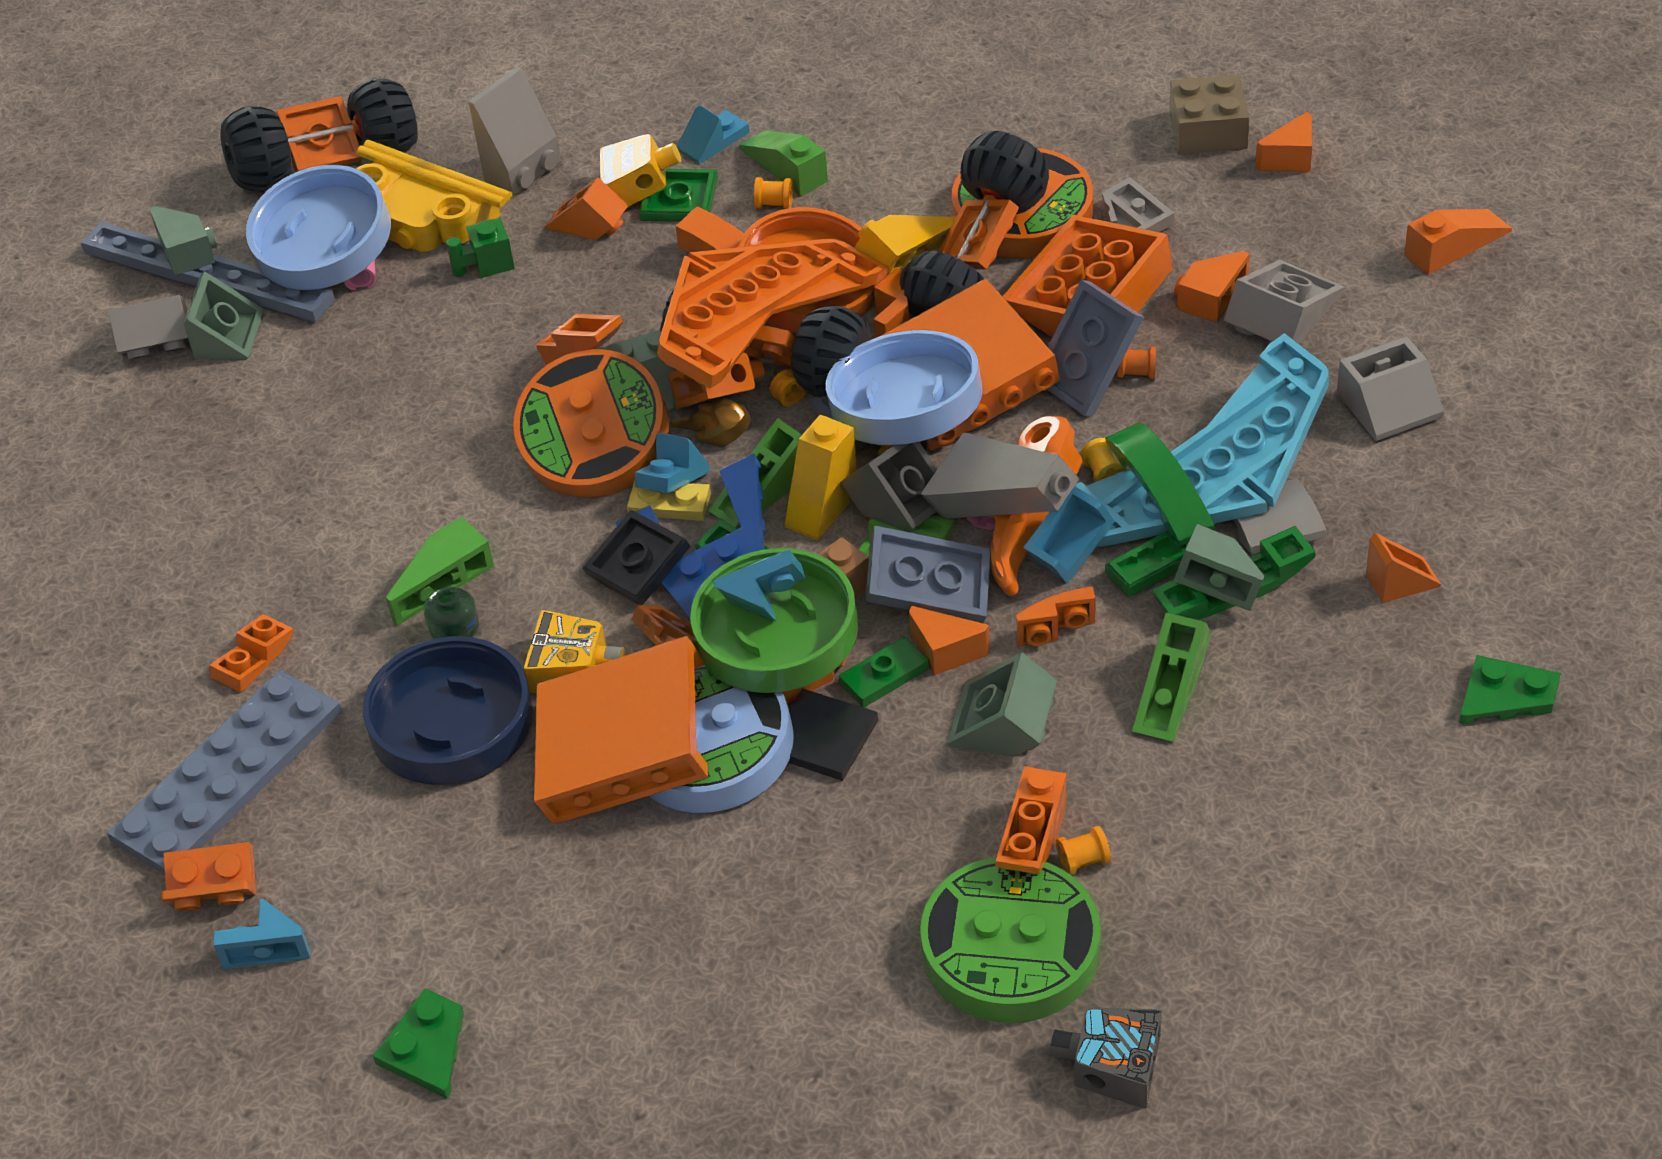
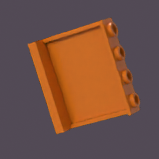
(1009, 353)
(617, 731)

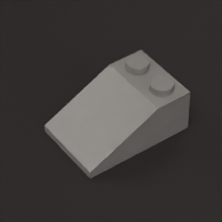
(513, 133)
(1280, 301)

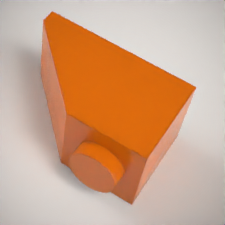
(589, 212)
(1210, 284)

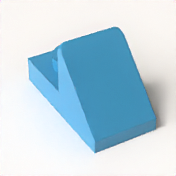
(710, 133)
(675, 466)
(752, 584)
(271, 941)

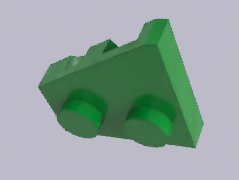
(1508, 690)
(425, 1043)

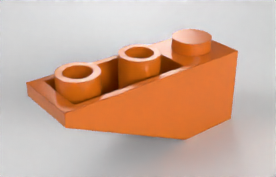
(1033, 821)

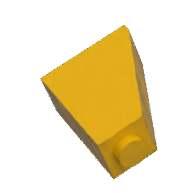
(822, 461)

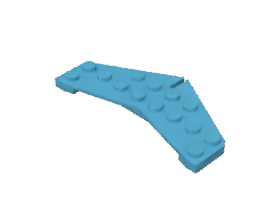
(1240, 450)

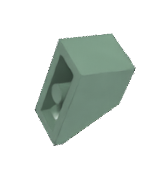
(183, 239)
(1219, 568)

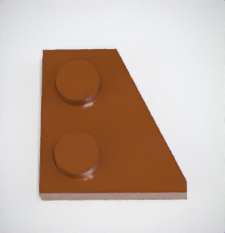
(661, 624)

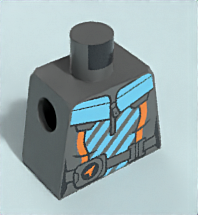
(1113, 1052)

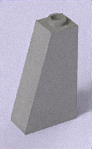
(997, 479)

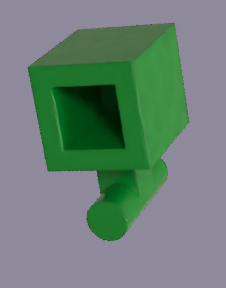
(487, 249)

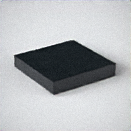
(636, 557)
(828, 733)

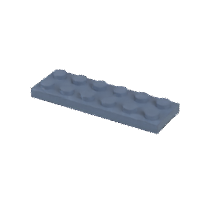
(225, 770)

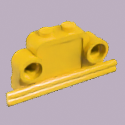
(427, 199)

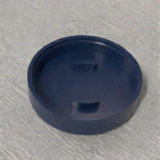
(447, 710)

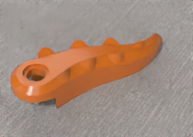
(1013, 531)

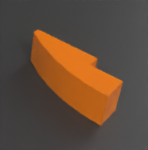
(706, 232)
(579, 334)

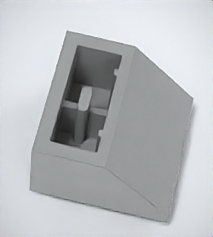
(1389, 388)

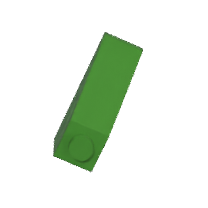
(789, 157)
(777, 461)
(445, 560)
(1172, 676)

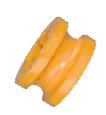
(786, 388)

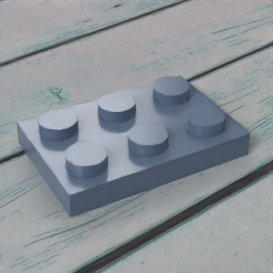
(1091, 346)
(927, 574)

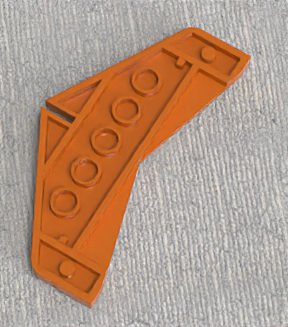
(733, 291)

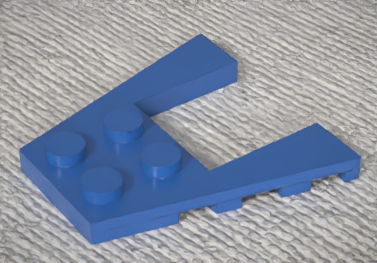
(694, 568)

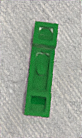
(1162, 479)
(1278, 560)

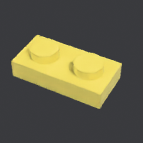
(684, 503)

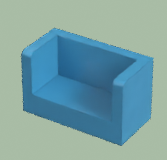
(1069, 535)

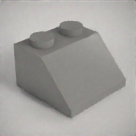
(149, 326)

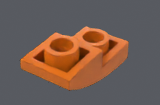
(1041, 621)
(255, 649)

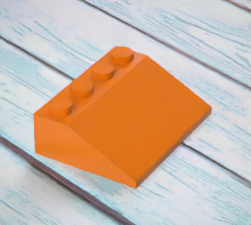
(1111, 255)

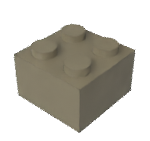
(1209, 114)

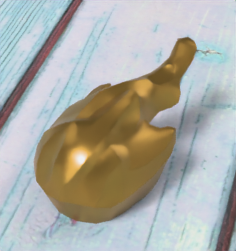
(717, 422)

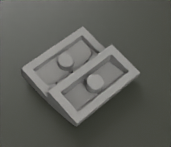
(1291, 509)

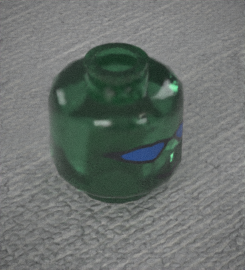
(451, 613)

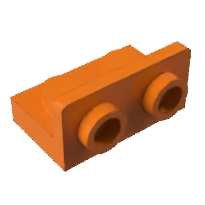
(209, 874)

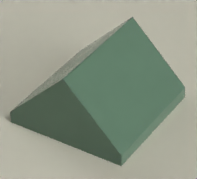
(221, 321)

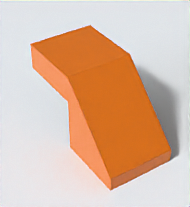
(890, 304)

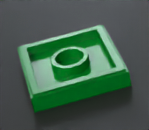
(683, 192)

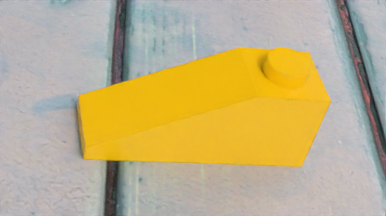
(902, 237)

